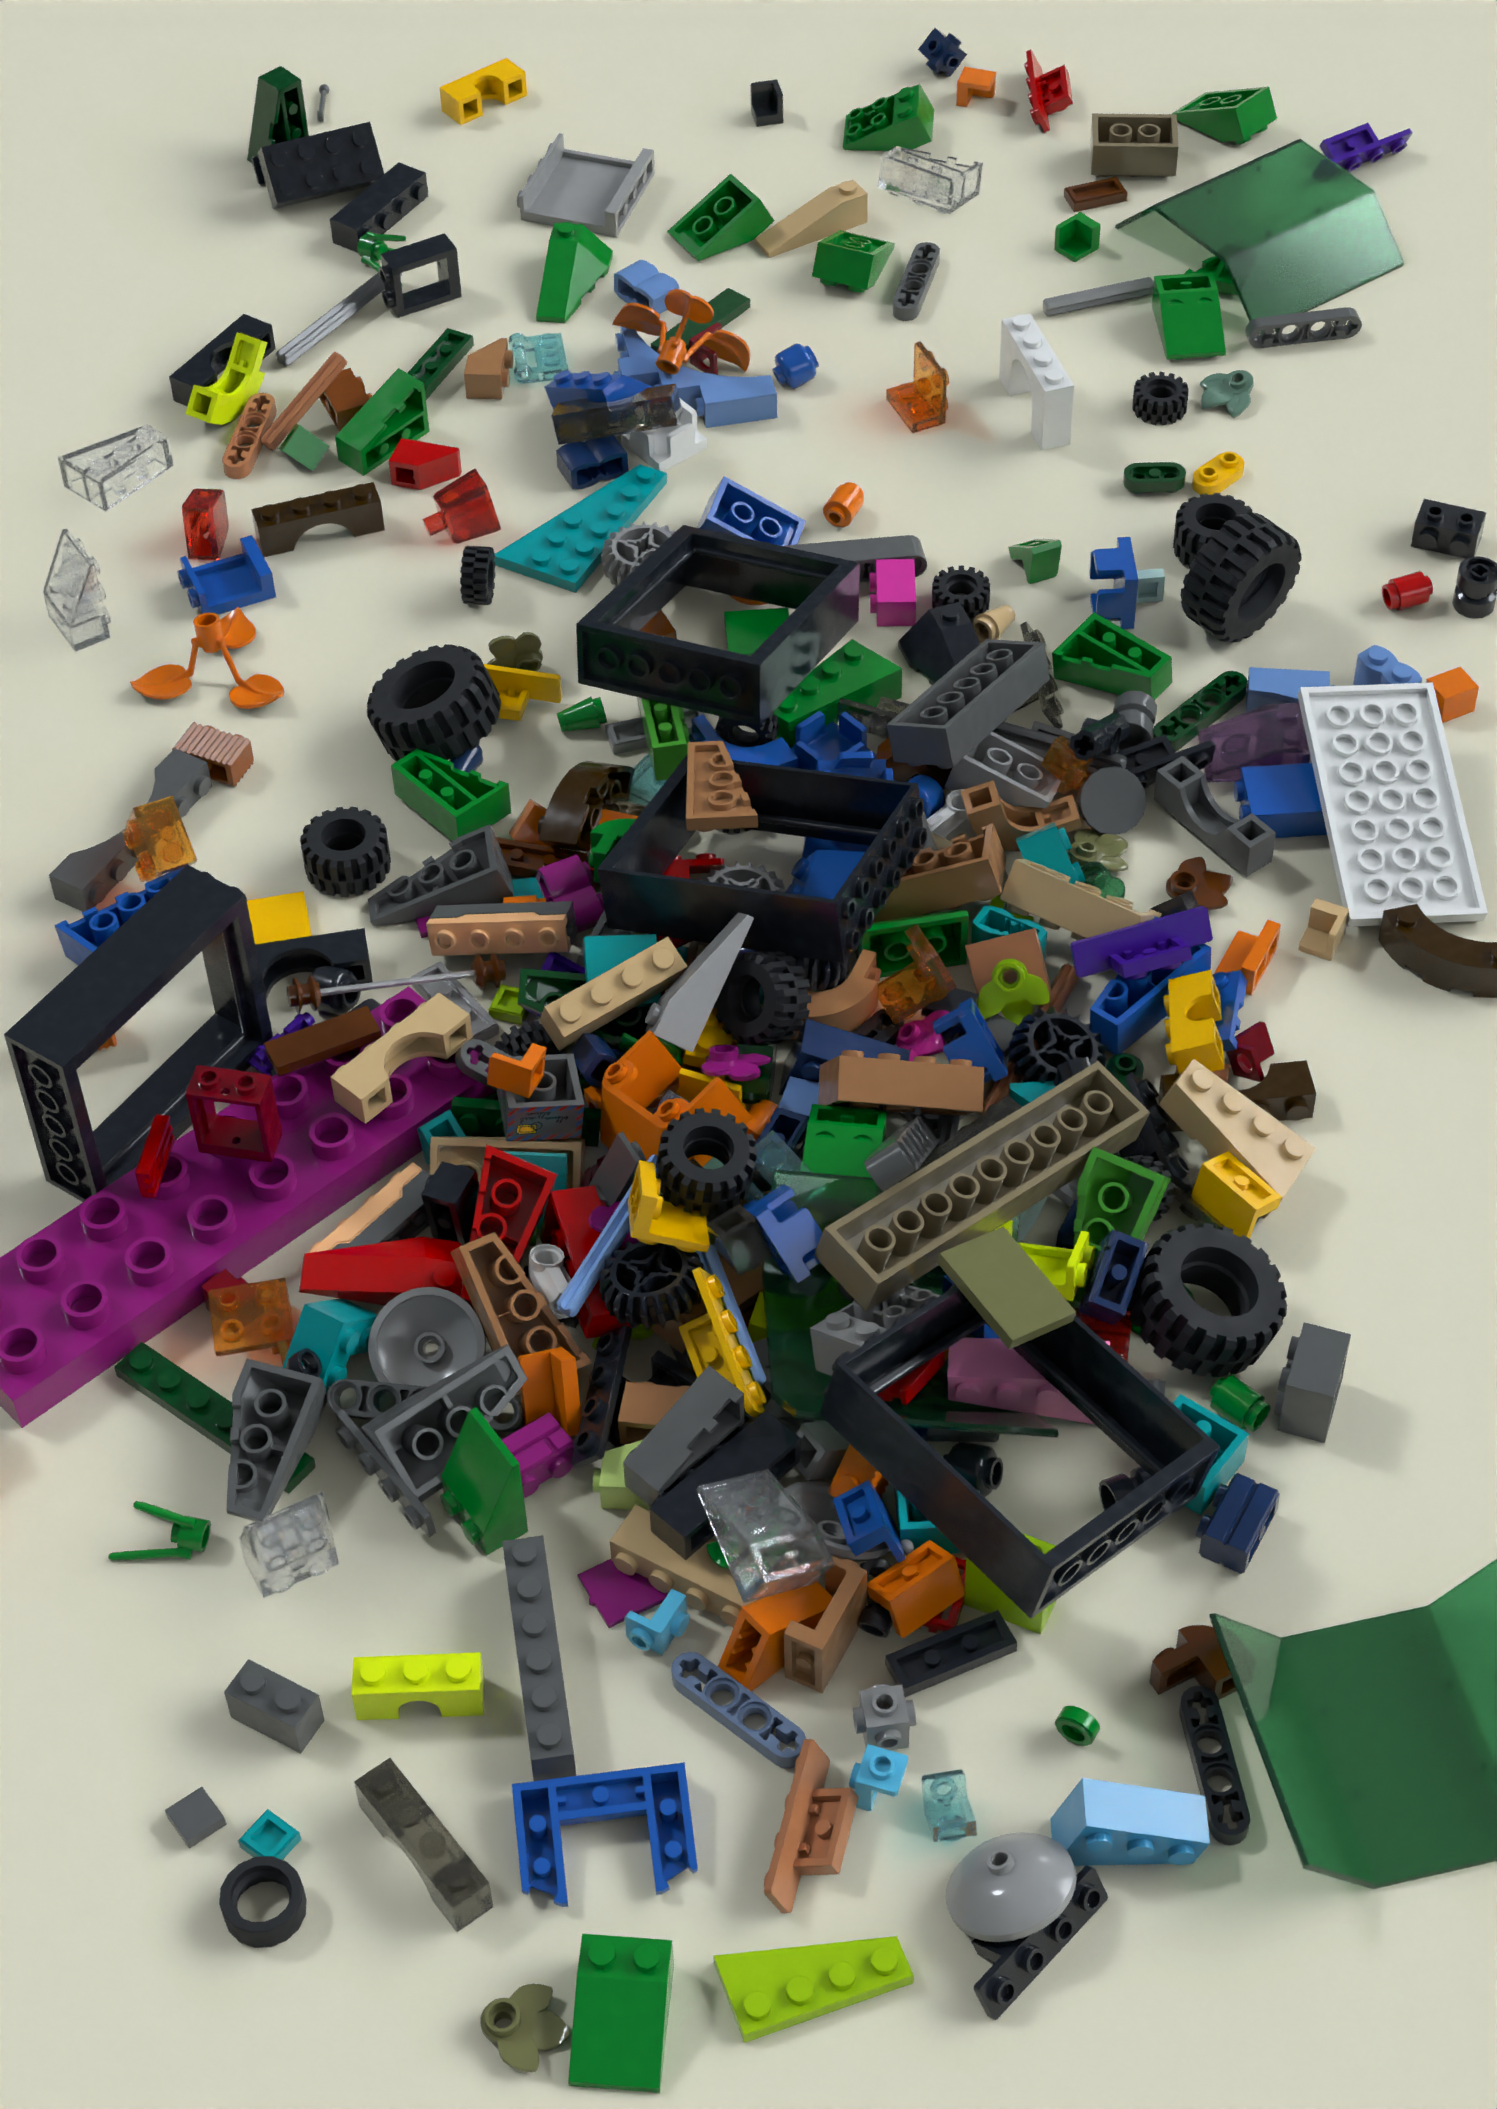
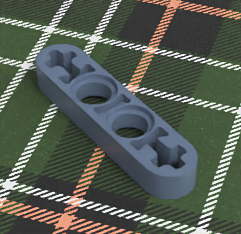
(734, 1713)

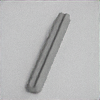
(1098, 296)

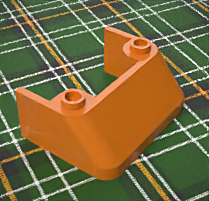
(637, 1081)

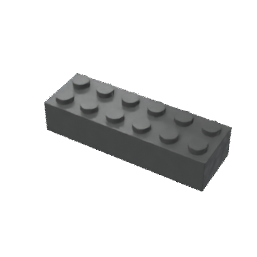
(968, 703)

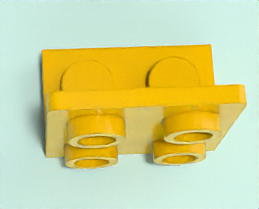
(659, 1221)

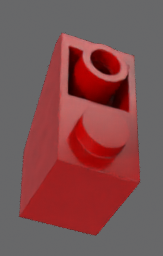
(423, 464)

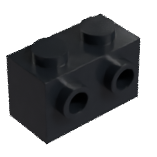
(1448, 529)
(451, 1202)

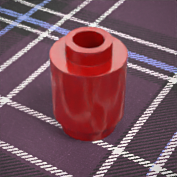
(1407, 591)

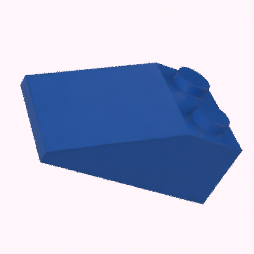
(748, 515)

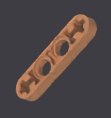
(243, 434)

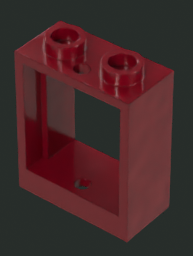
(217, 1133)

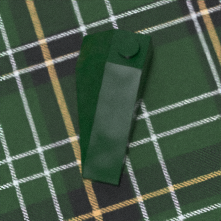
(543, 987)

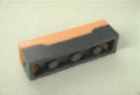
(502, 928)
(384, 1217)

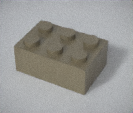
(1134, 144)

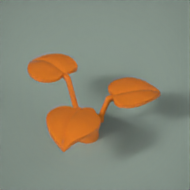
(673, 351)
(212, 635)

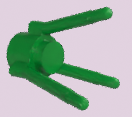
(372, 245)
(187, 1531)

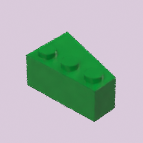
(390, 414)
(1111, 660)
(448, 796)

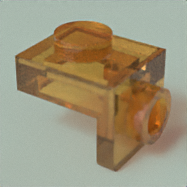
(1065, 766)

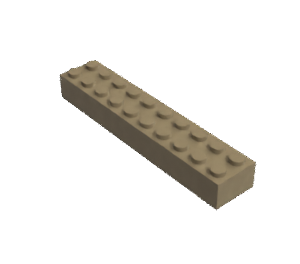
(979, 1185)

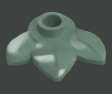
(1227, 390)

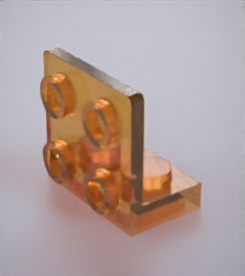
(924, 400)
(158, 839)
(918, 982)
(252, 1318)

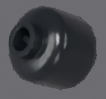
(334, 977)
(977, 1465)

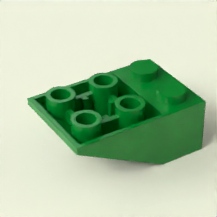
(890, 122)
(1188, 315)
(842, 1139)

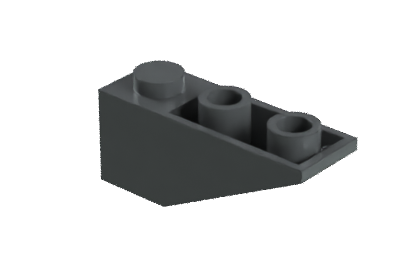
(617, 1170)

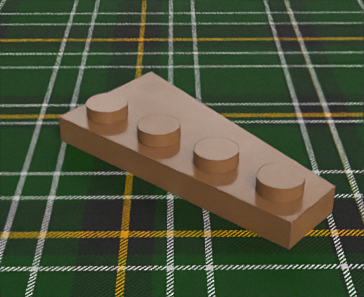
(715, 790)

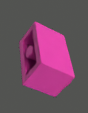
(894, 591)

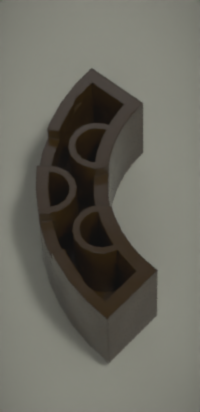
(578, 803)
(1438, 955)

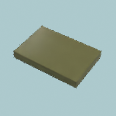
(1006, 1287)

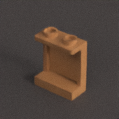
(815, 1654)

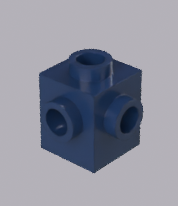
(942, 52)

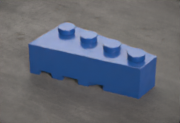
(88, 933)

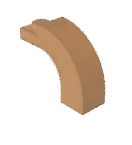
(987, 807)
(850, 1002)

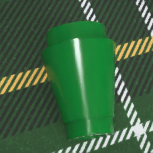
(583, 715)

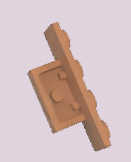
(811, 1829)

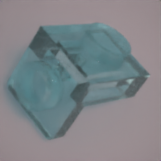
(948, 1806)

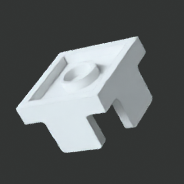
(668, 445)

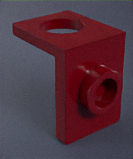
(704, 352)
(1252, 1048)

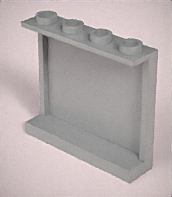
(585, 189)

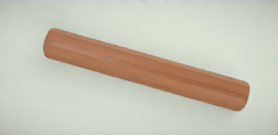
(303, 401)

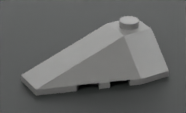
(690, 999)

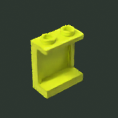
(1062, 1266)

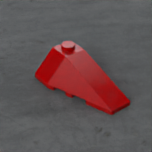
(381, 1270)

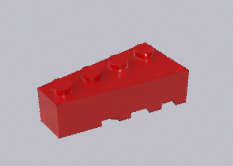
(510, 1201)
(569, 1229)

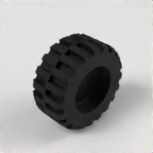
(1240, 577)
(434, 703)
(1231, 1271)

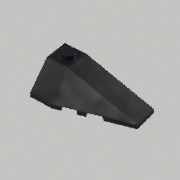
(939, 641)

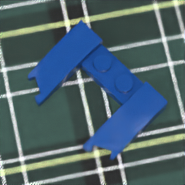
(558, 1802)

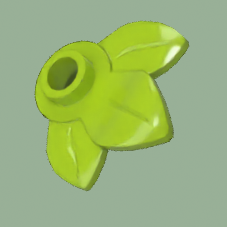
(1015, 998)

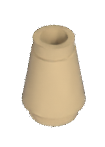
(993, 623)

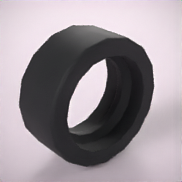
(249, 1874)

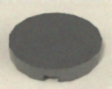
(1111, 800)

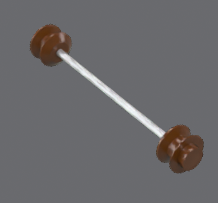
(310, 992)

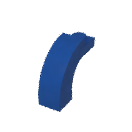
(771, 753)

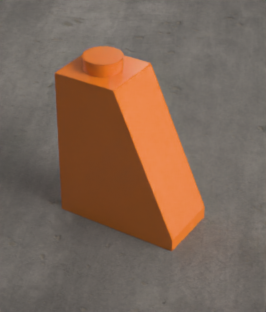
(757, 1638)

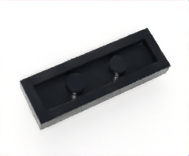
(951, 1653)

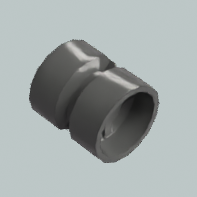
(1140, 713)

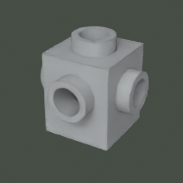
(884, 1717)

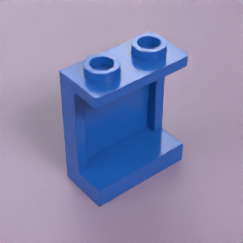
(229, 581)

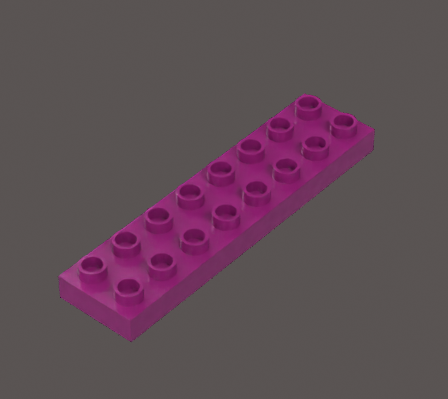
(137, 1264)

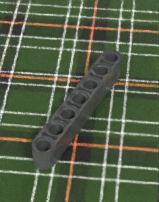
(902, 1152)

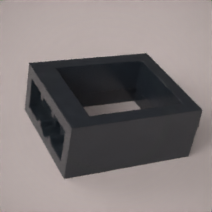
(413, 256)

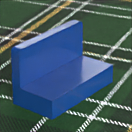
(867, 1521)

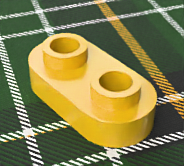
(1218, 473)

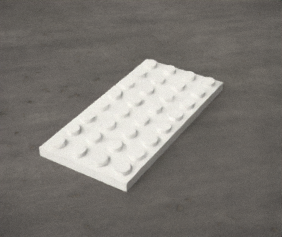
(1391, 802)

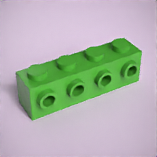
(665, 736)

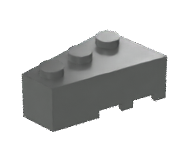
(685, 1436)

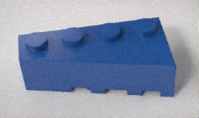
(1135, 1006)

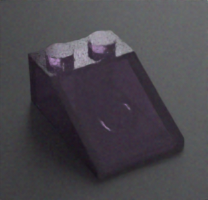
(1256, 738)

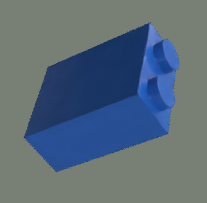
(1282, 798)

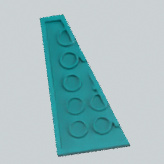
(572, 543)

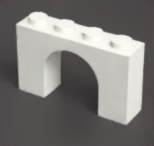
(1033, 367)

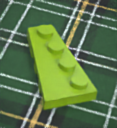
(804, 1982)

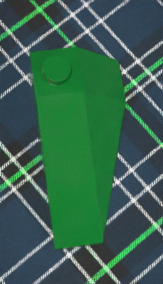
(570, 271)

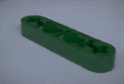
(1205, 715)

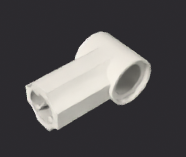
(951, 818)
(548, 1274)

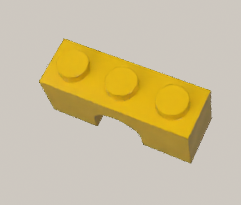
(498, 81)
(1192, 1010)

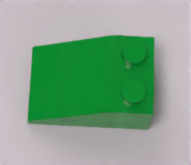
(1230, 113)
(722, 220)
(851, 260)
(484, 1486)
(621, 2012)

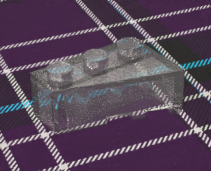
(929, 180)
(116, 466)

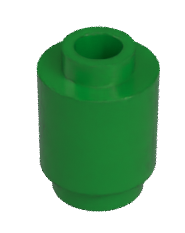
(1239, 1403)

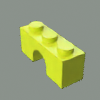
(447, 1680)

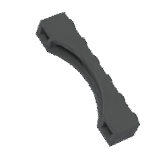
(92, 873)
(539, 1659)

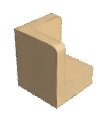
(1324, 929)

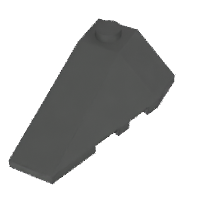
(462, 876)
(423, 1429)
(269, 1433)

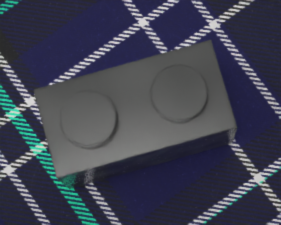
(274, 1706)

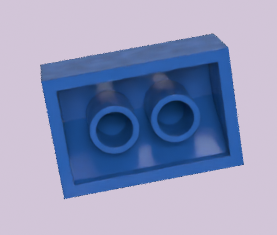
(595, 387)
(823, 872)

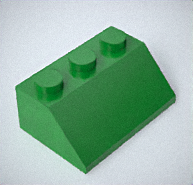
(944, 931)

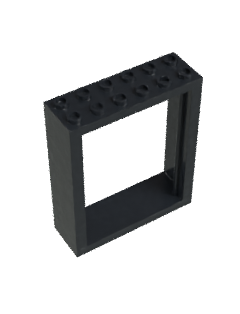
(709, 679)
(787, 802)
(109, 989)
(1081, 1369)

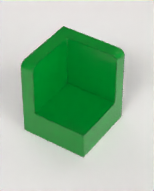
(1077, 237)
(304, 447)

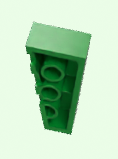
(848, 674)

